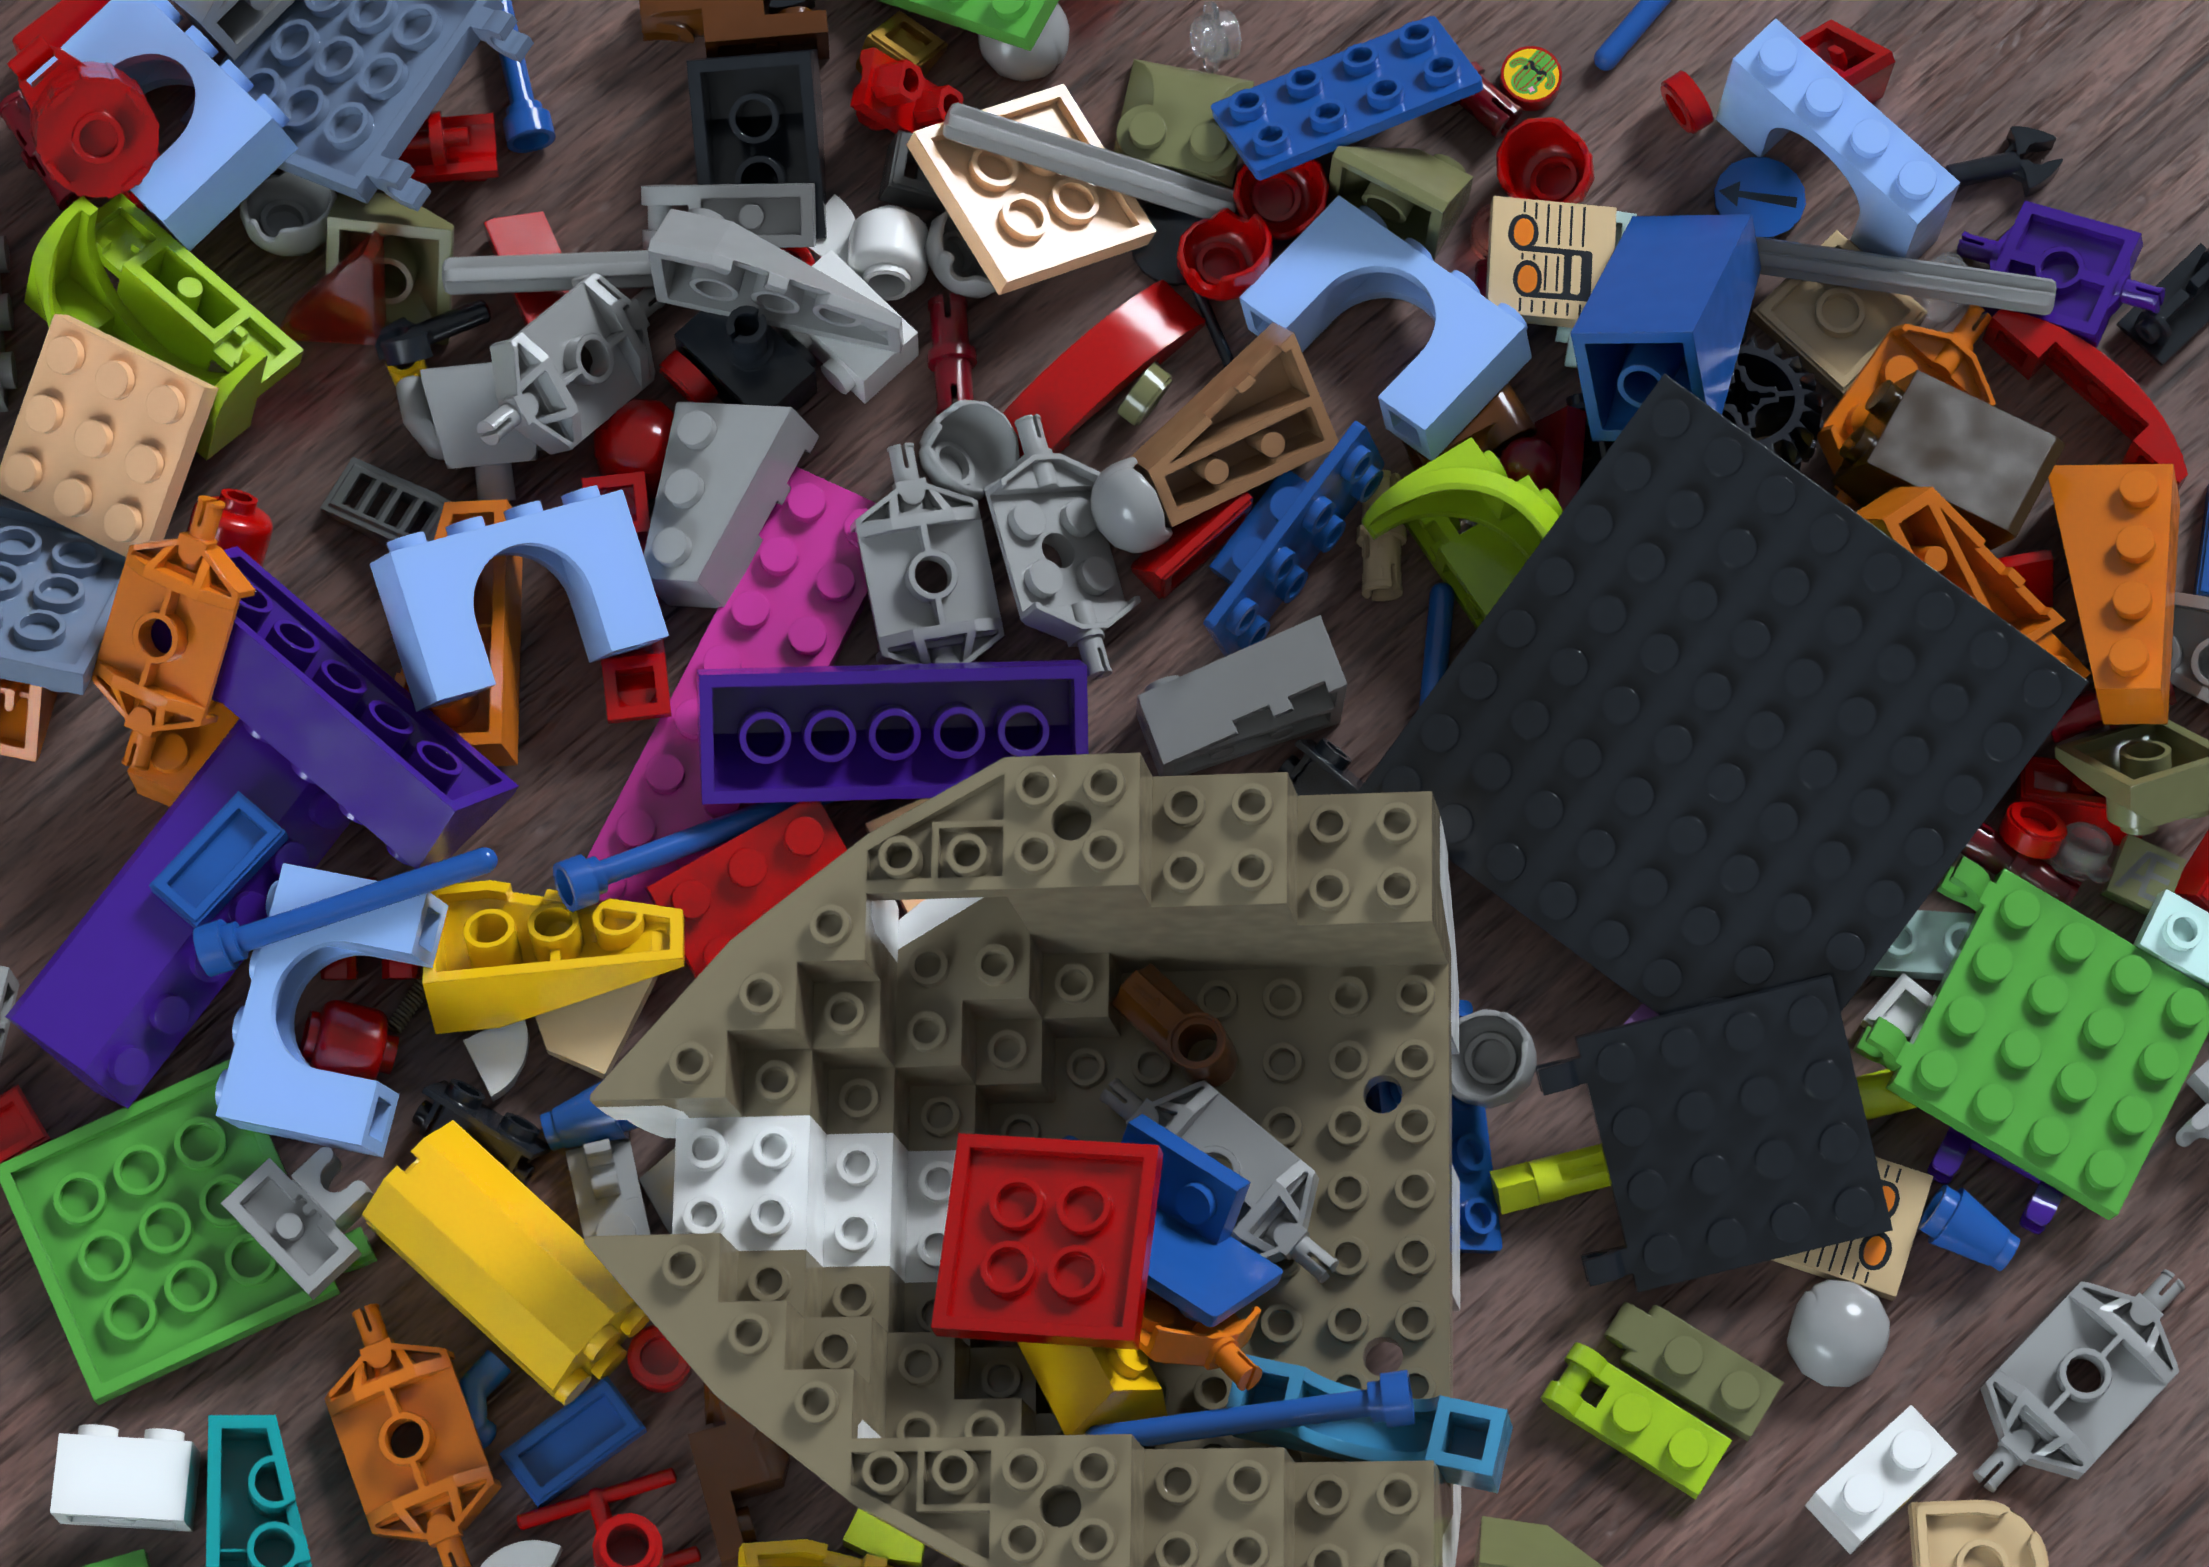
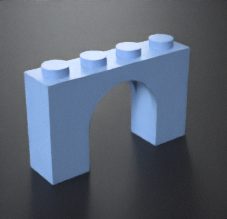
(1787, 87)
(230, 136)
(1354, 259)
(583, 544)
(268, 1079)

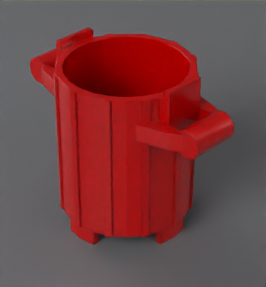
(87, 122)

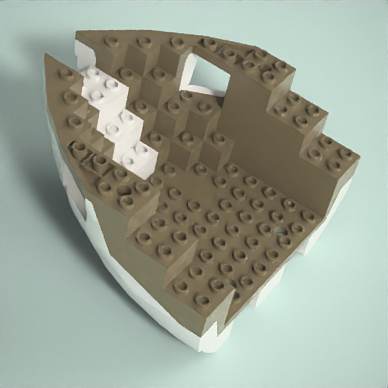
(849, 1048)

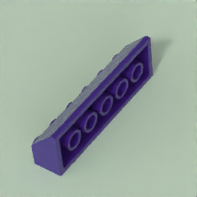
(350, 726)
(879, 727)
(129, 970)

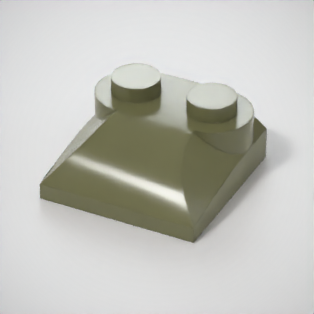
(1172, 122)
(2144, 772)

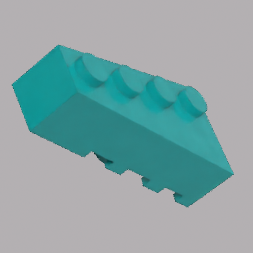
(251, 1496)

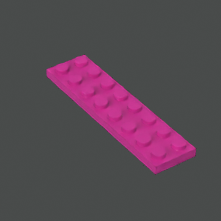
(784, 613)

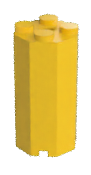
(505, 1262)

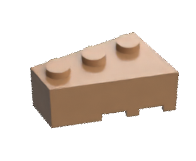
(1238, 430)

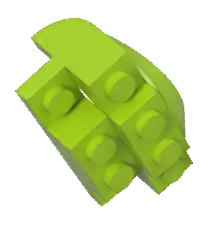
(162, 306)
(1475, 488)

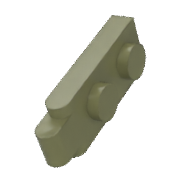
(1693, 1367)

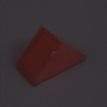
(345, 302)

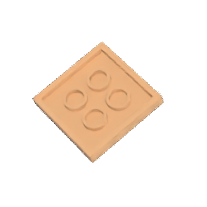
(1025, 218)
(104, 437)

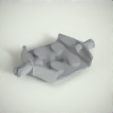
(541, 371)
(1051, 504)
(922, 525)
(1281, 1186)
(2046, 1419)

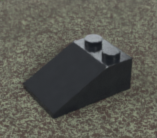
(759, 121)

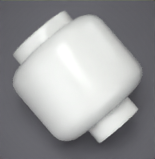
(889, 251)

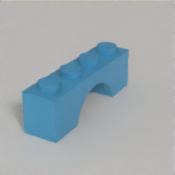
(1459, 1435)

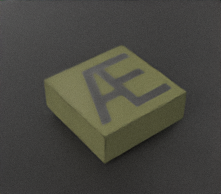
(2141, 873)

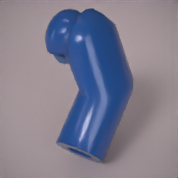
(477, 1386)

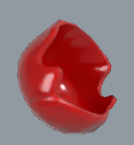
(1545, 162)
(1284, 200)
(1224, 254)
(635, 441)

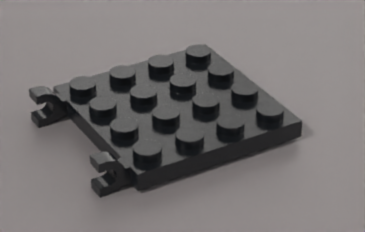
(1727, 1134)

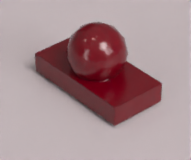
(1551, 456)

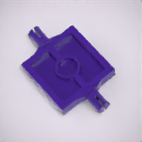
(2084, 258)

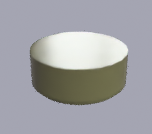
(1145, 395)

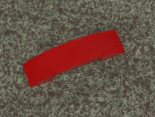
(2032, 342)
(1105, 362)
(636, 680)

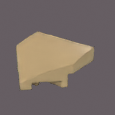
(594, 1029)

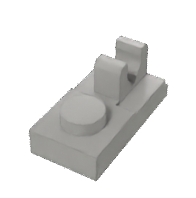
(607, 1189)

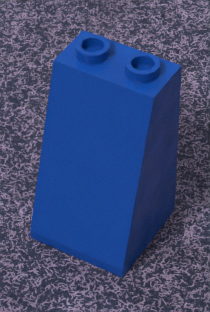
(1669, 306)

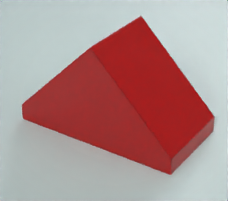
(1853, 57)

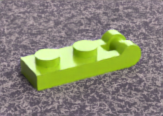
(1637, 1421)

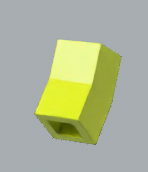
(879, 1539)

